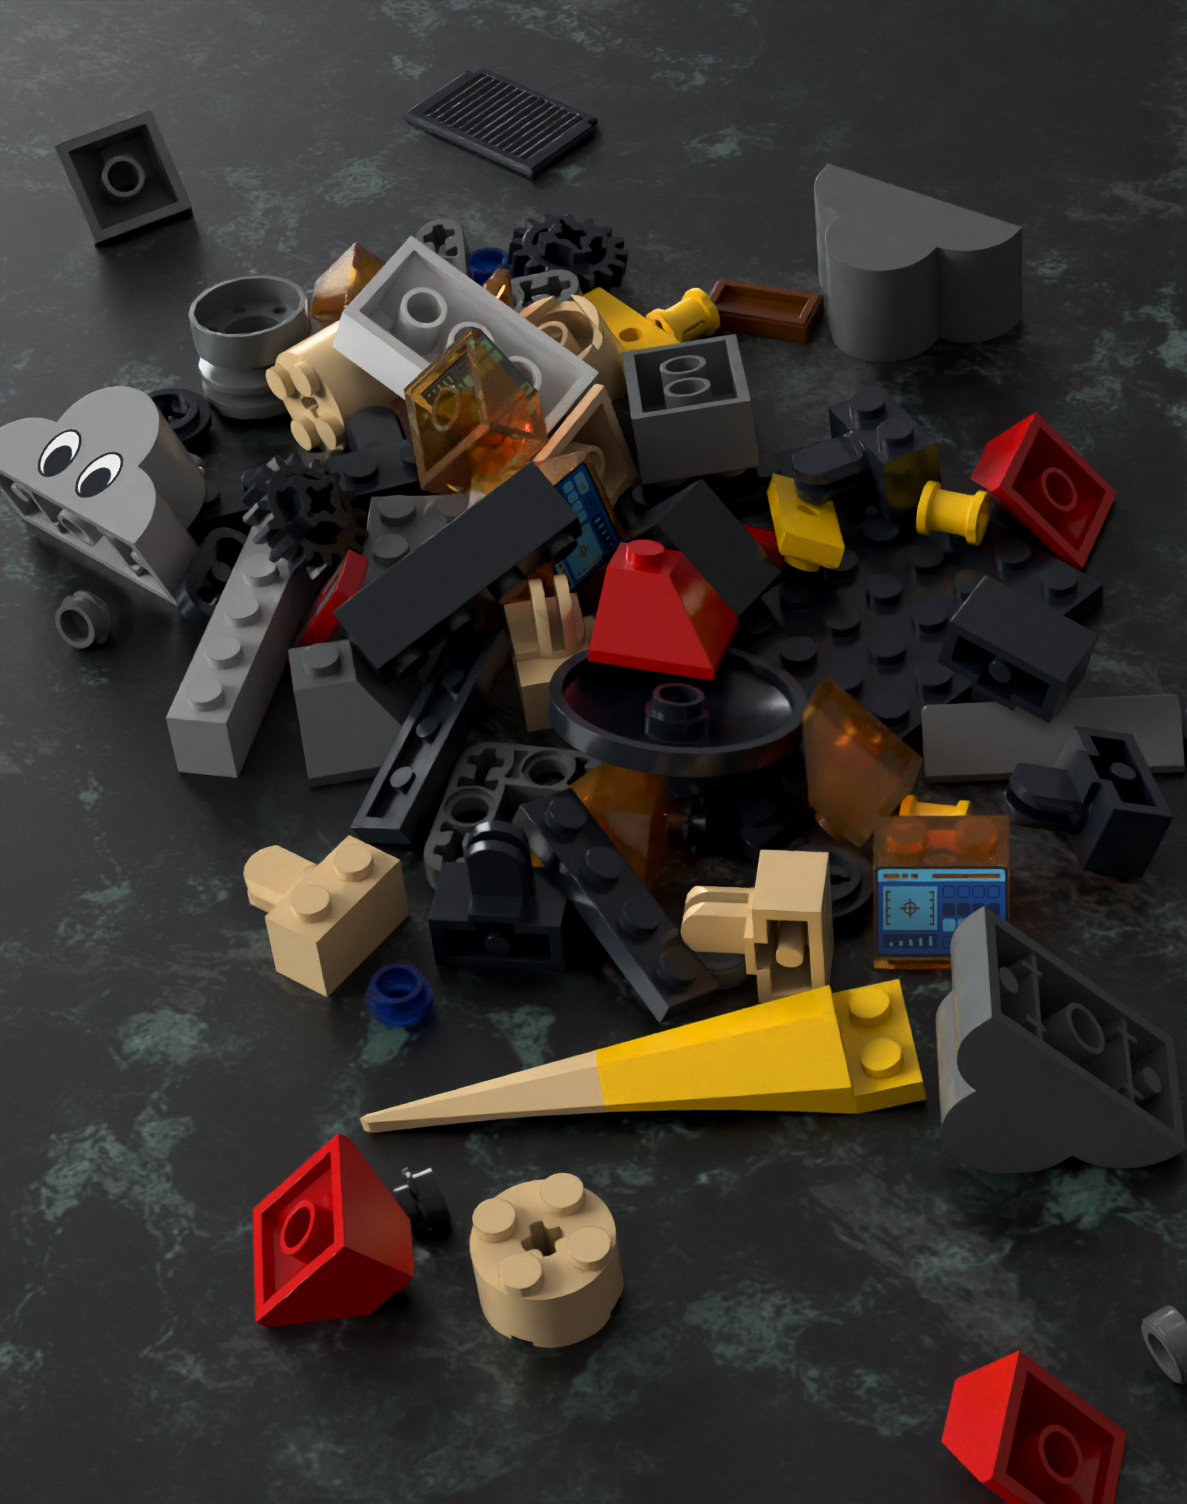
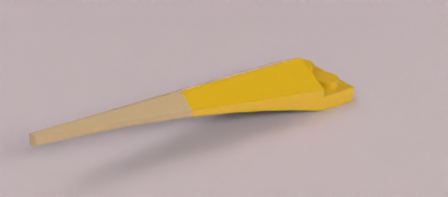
(784, 1055)

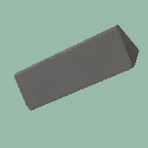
(989, 740)

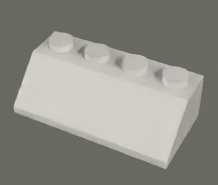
(425, 305)

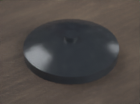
(679, 722)

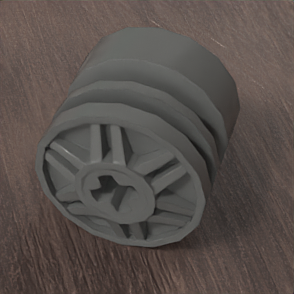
(238, 336)

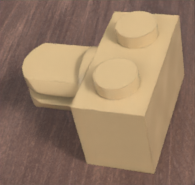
(543, 638)
(329, 913)
(777, 924)

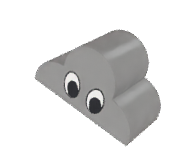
(108, 485)

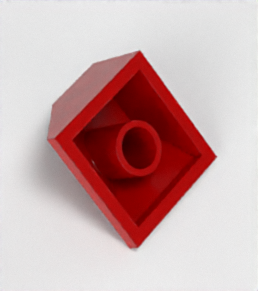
(1045, 488)
(660, 614)
(329, 1241)
(1032, 1436)

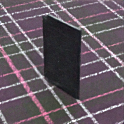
(503, 120)

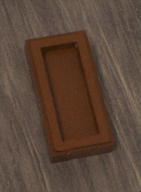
(767, 310)

